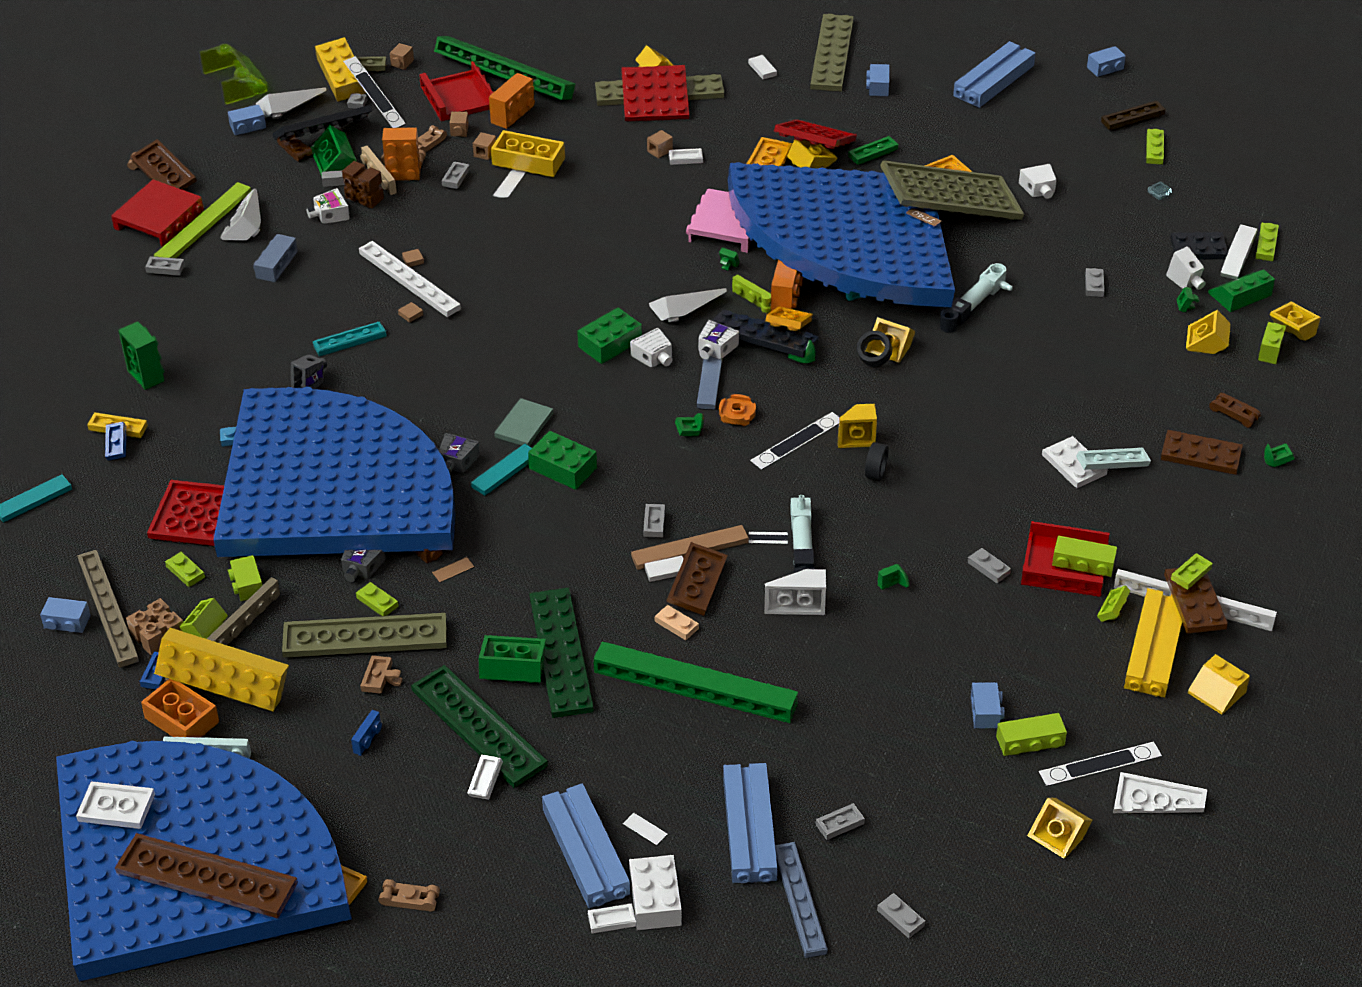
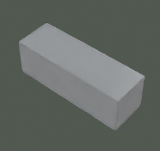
(332, 178)

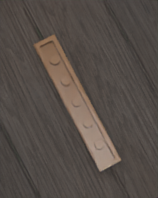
(714, 540)

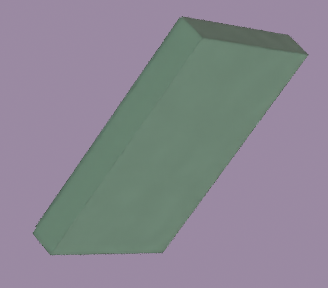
(524, 422)

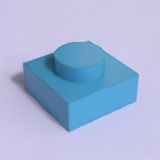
(227, 436)

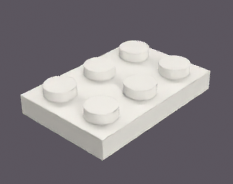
(1064, 459)
(115, 805)

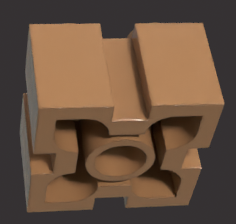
(152, 625)

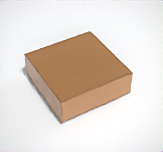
(412, 258)
(410, 312)

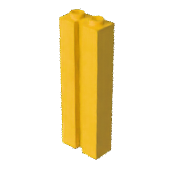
(1154, 645)

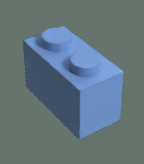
(1106, 61)
(878, 80)
(246, 119)
(65, 615)
(986, 705)

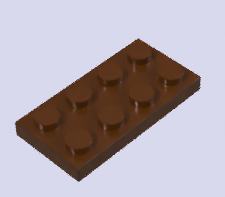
(162, 166)
(1201, 452)
(697, 578)
(1197, 605)

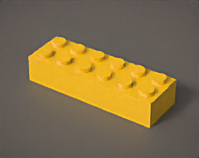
(221, 669)

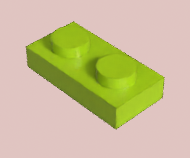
(185, 569)
(1191, 571)
(377, 599)
(1113, 603)

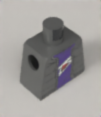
(307, 372)
(459, 452)
(361, 563)

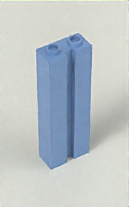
(994, 74)
(749, 823)
(586, 846)

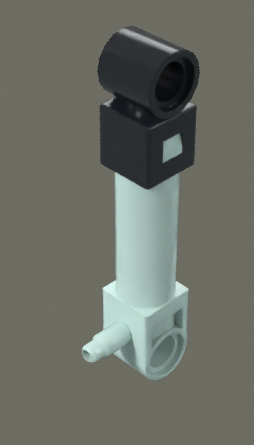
(989, 283)
(802, 536)

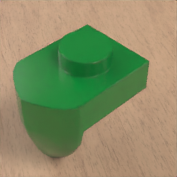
(809, 354)
(690, 425)
(1278, 455)
(891, 576)

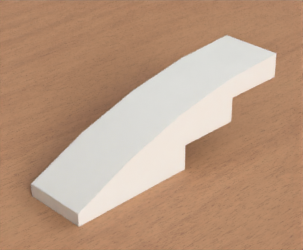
(1238, 252)

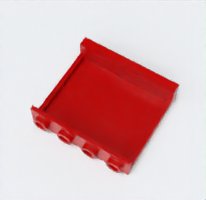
(457, 92)
(159, 211)
(1039, 559)

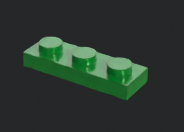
(873, 150)

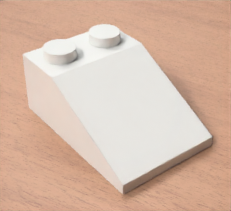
(797, 593)

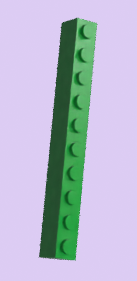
(503, 66)
(696, 682)

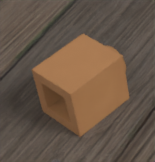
(401, 56)
(459, 124)
(659, 144)
(483, 145)

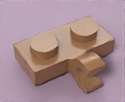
(378, 673)

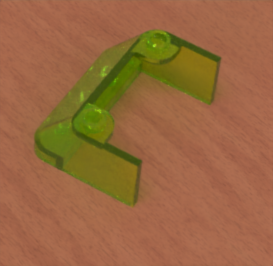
(247, 79)

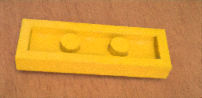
(134, 427)

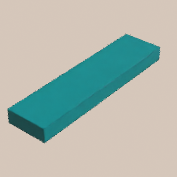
(349, 338)
(502, 470)
(34, 497)

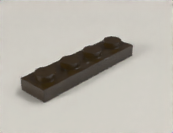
(1133, 115)

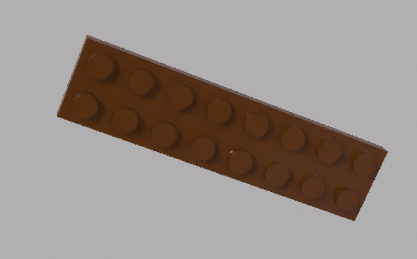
(207, 875)

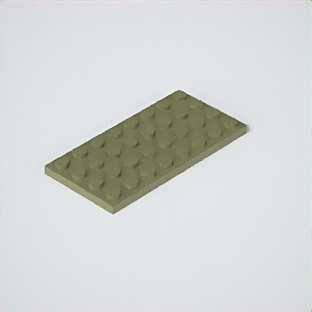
(951, 190)

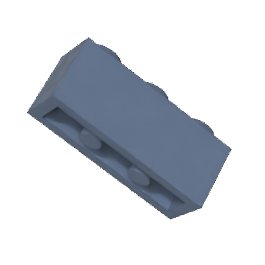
(275, 258)

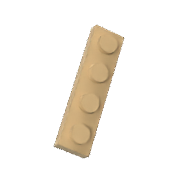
(369, 158)

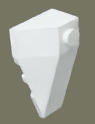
(280, 103)
(245, 221)
(676, 306)

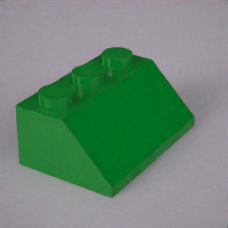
(332, 151)
(1244, 290)
(512, 658)

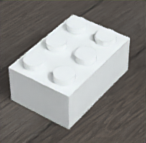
(655, 892)

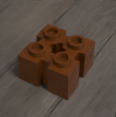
(362, 184)

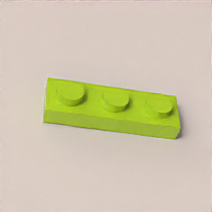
(1155, 146)
(1267, 241)

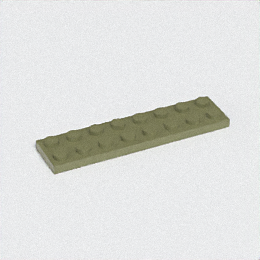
(832, 52)
(697, 88)
(364, 635)

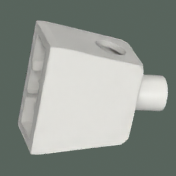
(1038, 180)
(1186, 269)

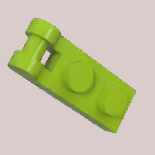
(752, 293)

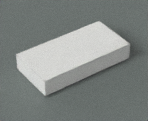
(762, 67)
(685, 156)
(663, 568)
(485, 777)
(611, 918)

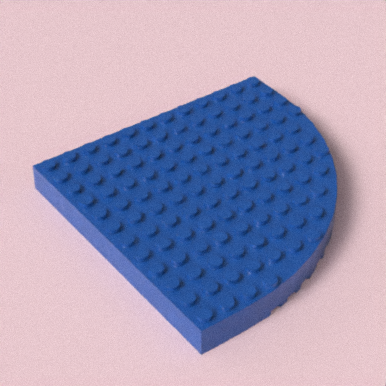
(843, 231)
(330, 478)
(204, 803)

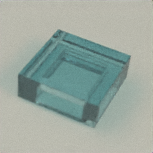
(1159, 190)

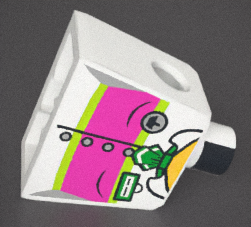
(329, 207)

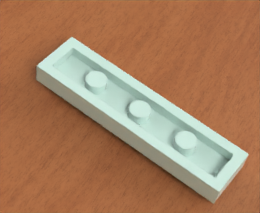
(1113, 458)
(238, 746)

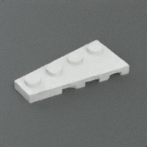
(1152, 795)

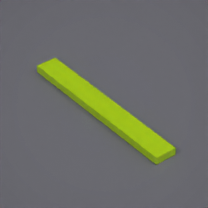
(204, 221)

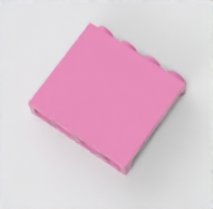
(717, 220)

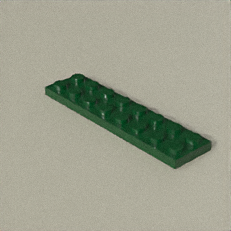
(563, 658)
(479, 725)

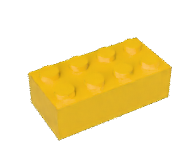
(331, 58)
(528, 153)

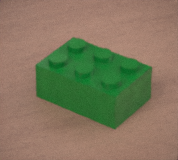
(609, 335)
(141, 355)
(562, 460)

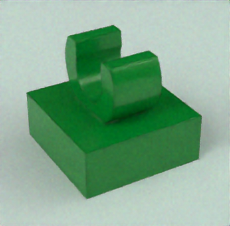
(728, 258)
(1186, 299)

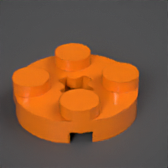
(730, 415)

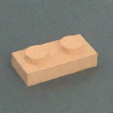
(676, 622)

